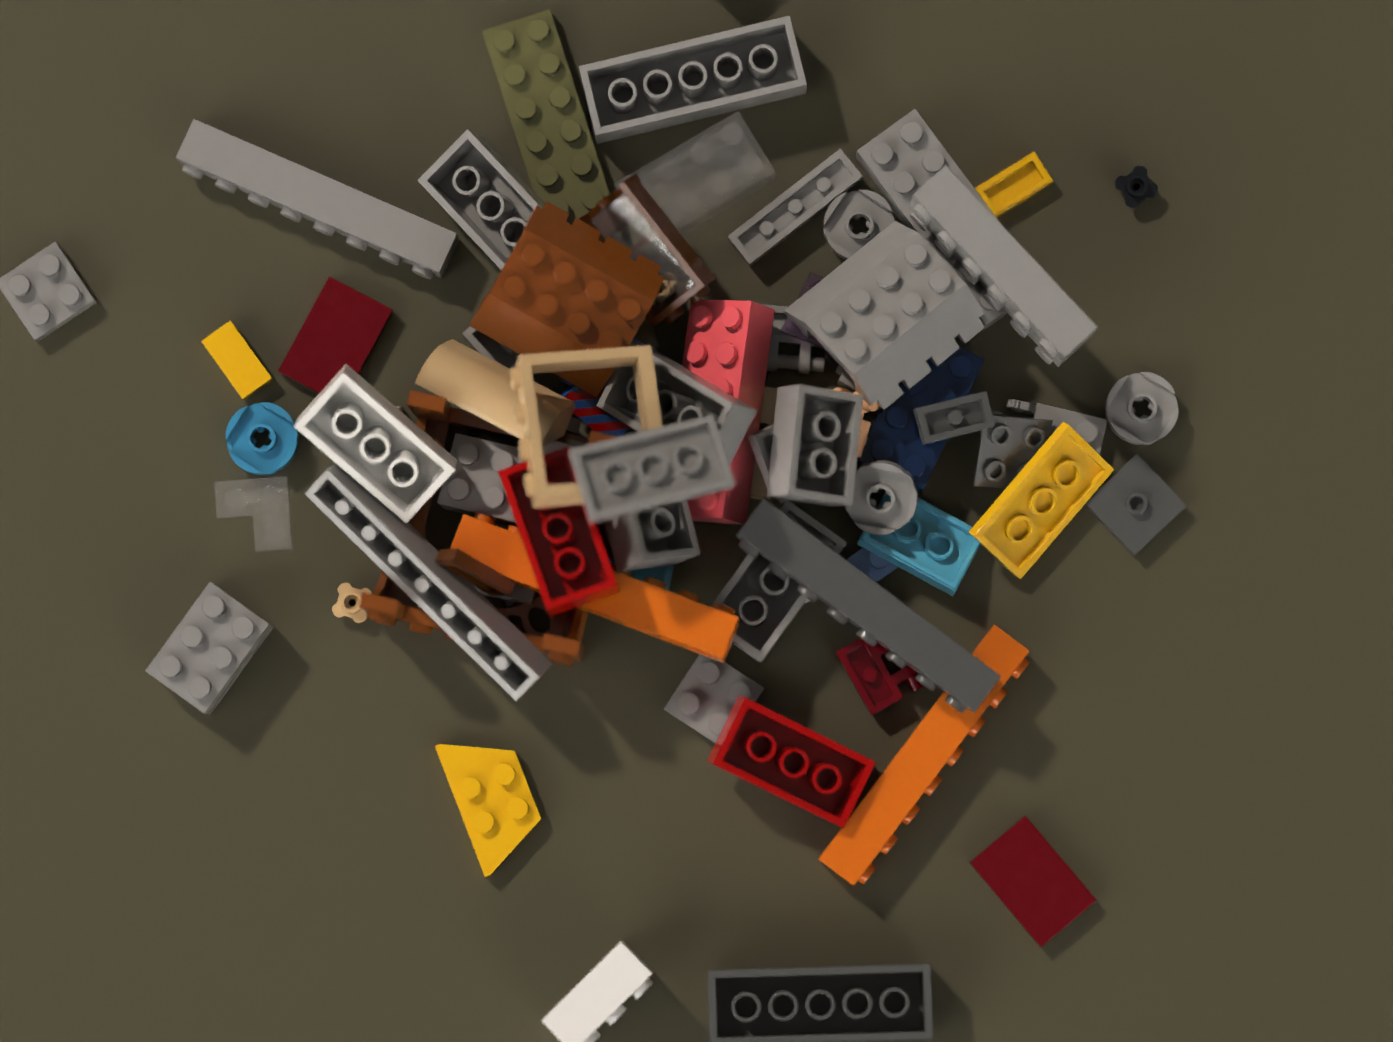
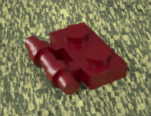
(871, 676)

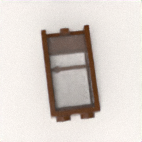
(640, 224)

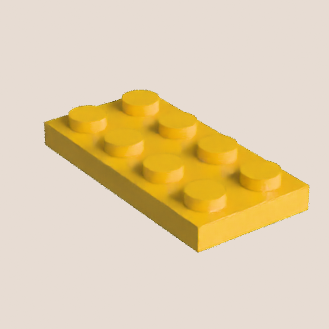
(1041, 500)

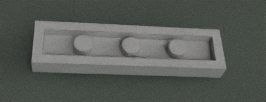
(794, 207)

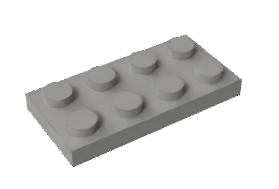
(651, 468)

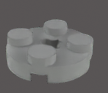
(854, 206)
(1122, 415)
(898, 485)

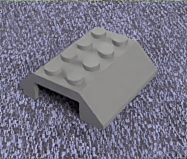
(889, 313)

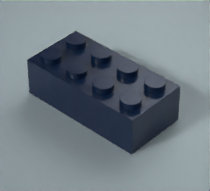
(895, 430)

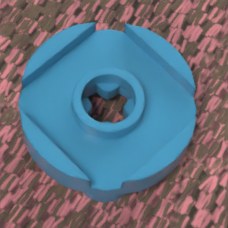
(270, 458)

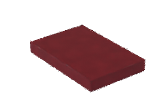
(335, 333)
(1032, 881)

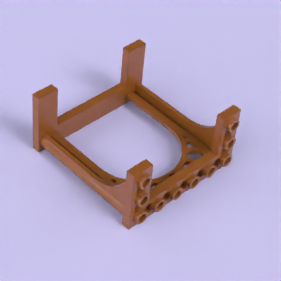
(390, 603)

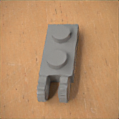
(1087, 426)

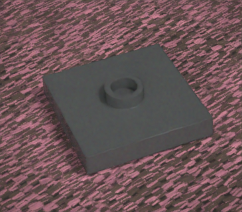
(1135, 504)

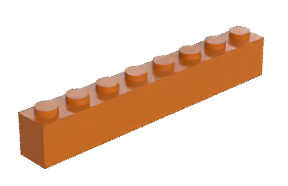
(639, 605)
(916, 767)

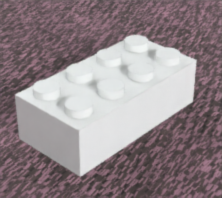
(376, 443)

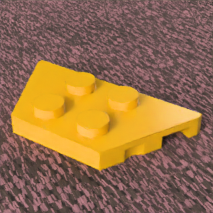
(491, 799)

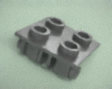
(1008, 448)

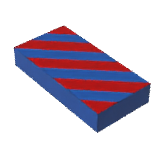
(592, 415)

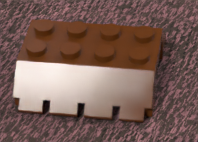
(568, 293)

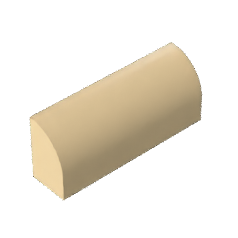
(486, 391)

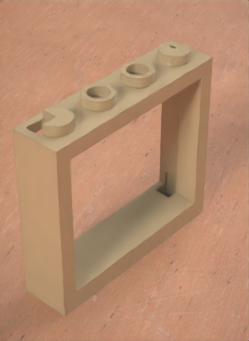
(526, 410)

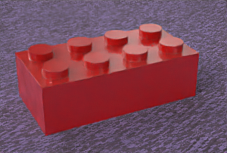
(559, 540)
(791, 761)

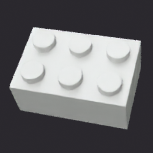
(600, 996)

